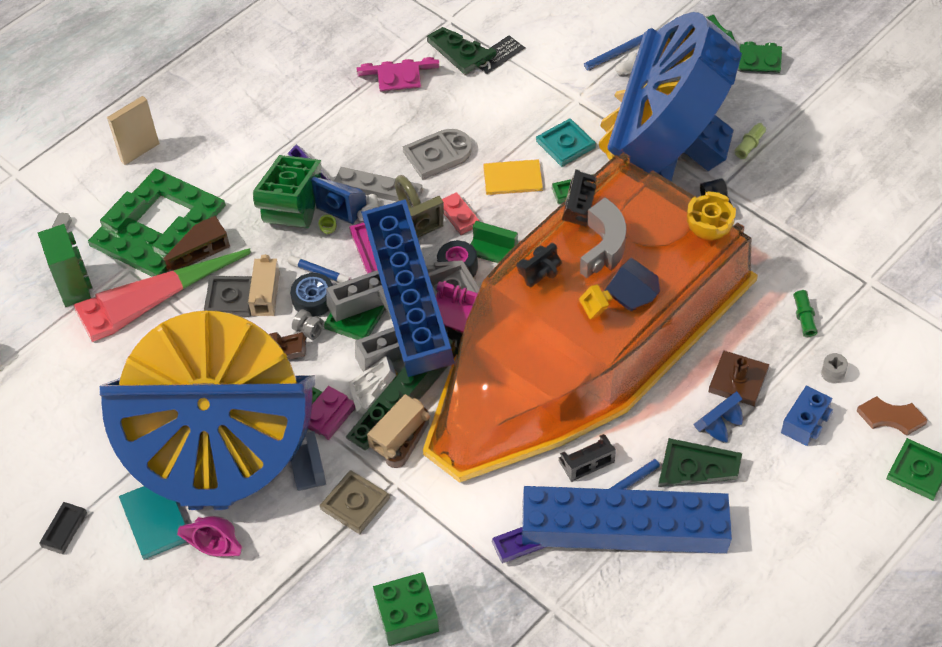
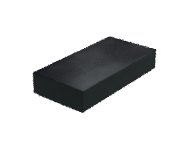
(63, 528)

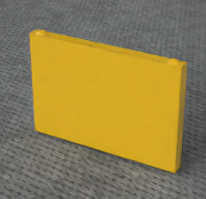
(512, 177)

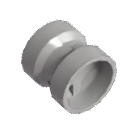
(307, 324)

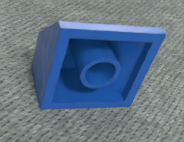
(338, 199)

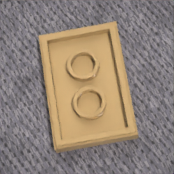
(133, 130)

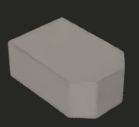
(62, 218)

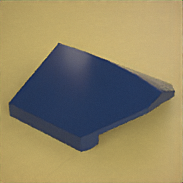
(634, 285)

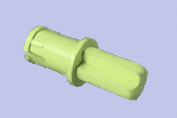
(750, 141)

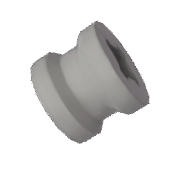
(829, 369)

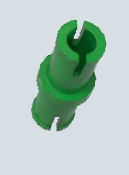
(805, 313)

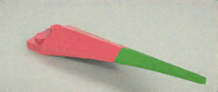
(121, 305)

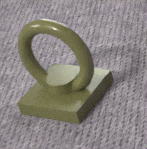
(426, 215)

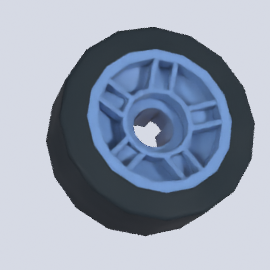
(309, 293)

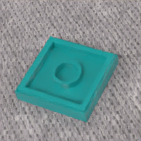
(566, 142)

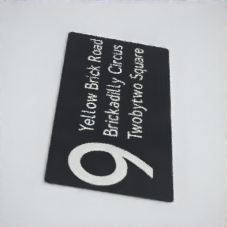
(505, 50)

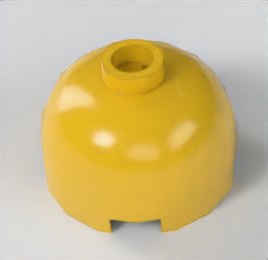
(710, 216)

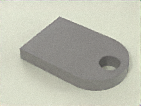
(438, 152)

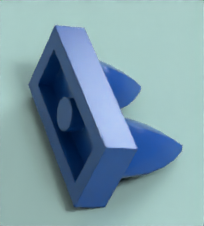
(713, 422)

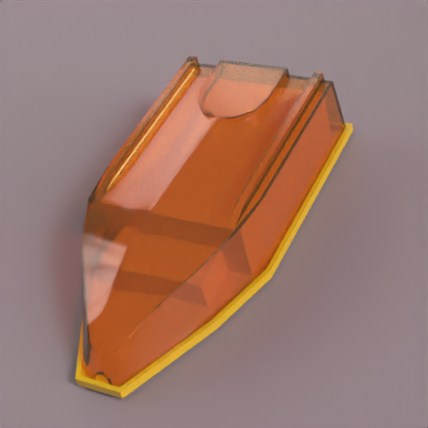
(545, 373)

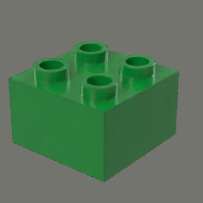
(406, 608)

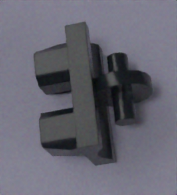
(541, 265)

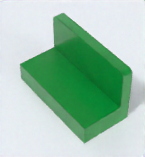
(492, 241)

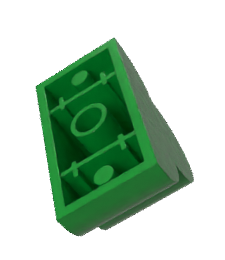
(287, 191)

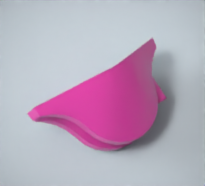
(211, 536)

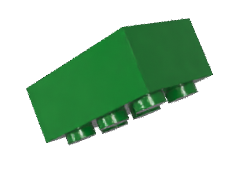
(65, 264)

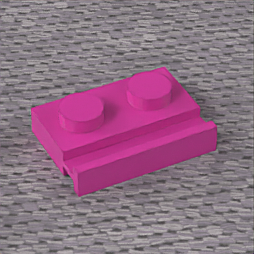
(330, 412)

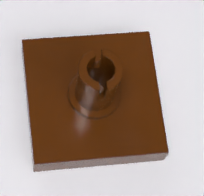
(740, 375)

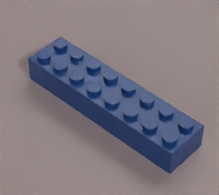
(407, 288)
(626, 519)

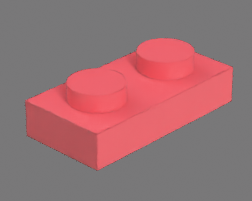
(459, 213)

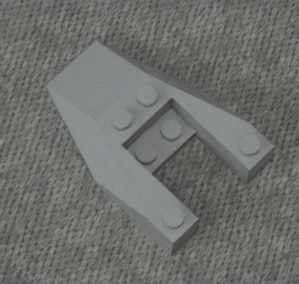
(367, 293)

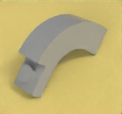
(611, 226)

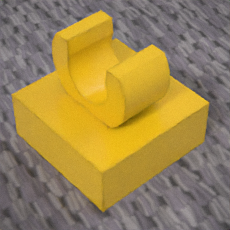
(595, 301)

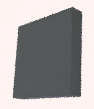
(229, 295)

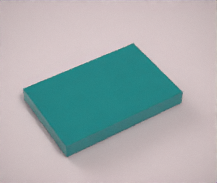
(152, 521)

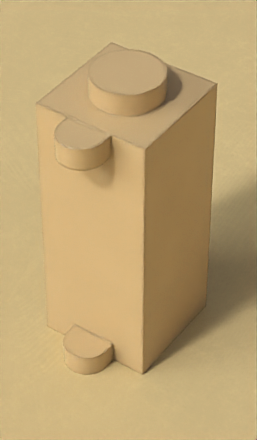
(264, 286)
(397, 426)

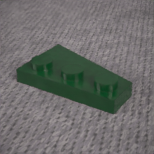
(459, 51)
(697, 463)

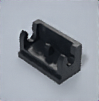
(579, 198)
(588, 459)

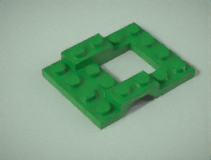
(141, 245)

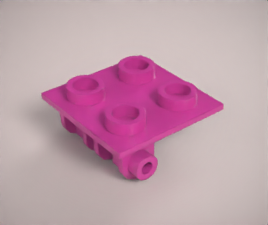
(454, 304)

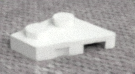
(371, 384)

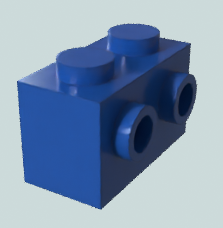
(807, 415)

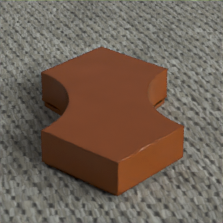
(901, 417)

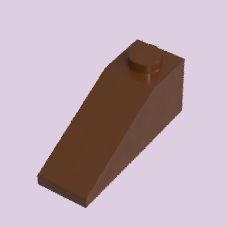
(199, 243)

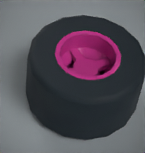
(459, 251)

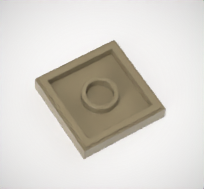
(354, 502)

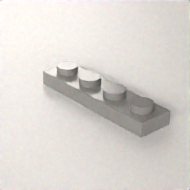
(372, 183)

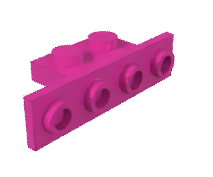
(398, 75)

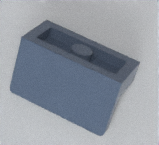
(308, 465)

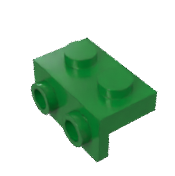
(760, 57)

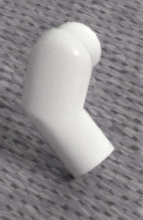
(626, 67)
(372, 202)

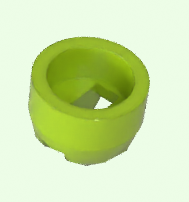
(327, 221)

